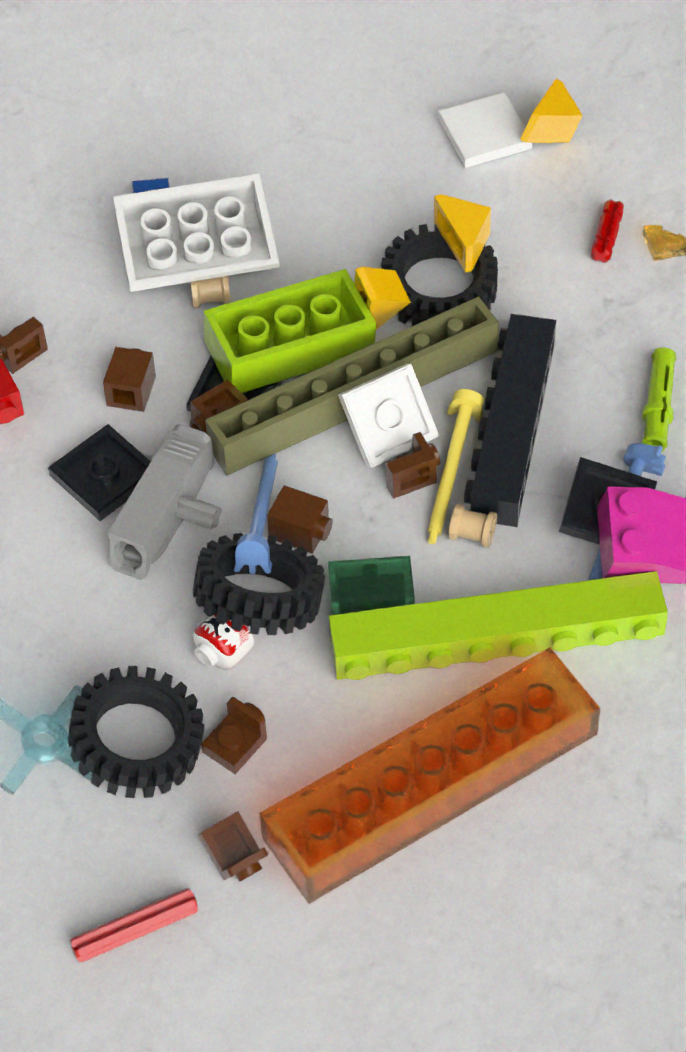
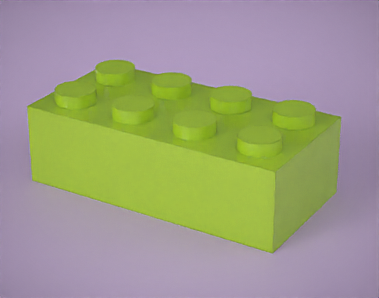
(288, 330)

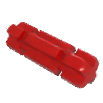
(607, 231)

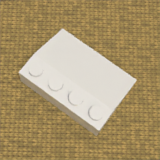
(195, 232)

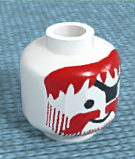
(220, 644)

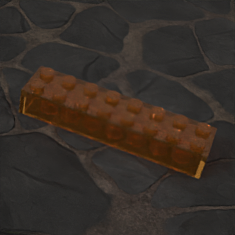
(429, 774)

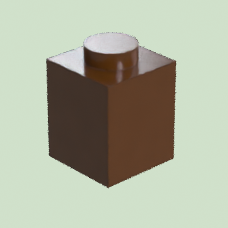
(129, 379)
(299, 519)

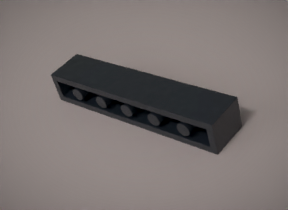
(512, 419)

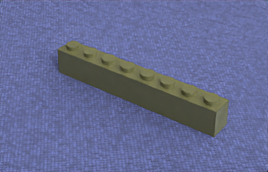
(312, 401)

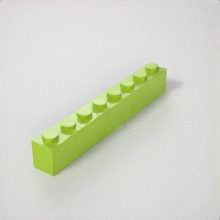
(497, 625)

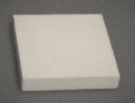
(484, 129)
(387, 414)

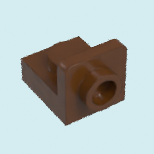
(23, 344)
(214, 402)
(414, 470)
(236, 736)

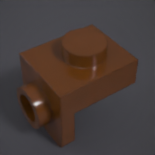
(233, 848)

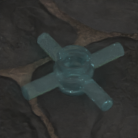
(34, 752)

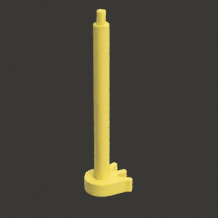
(466, 403)

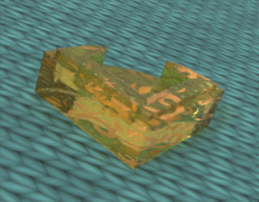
(663, 243)

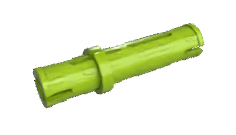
(658, 410)

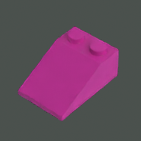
(642, 533)

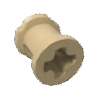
(210, 291)
(472, 525)

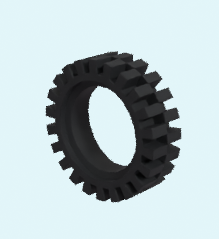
(432, 245)
(259, 608)
(130, 773)

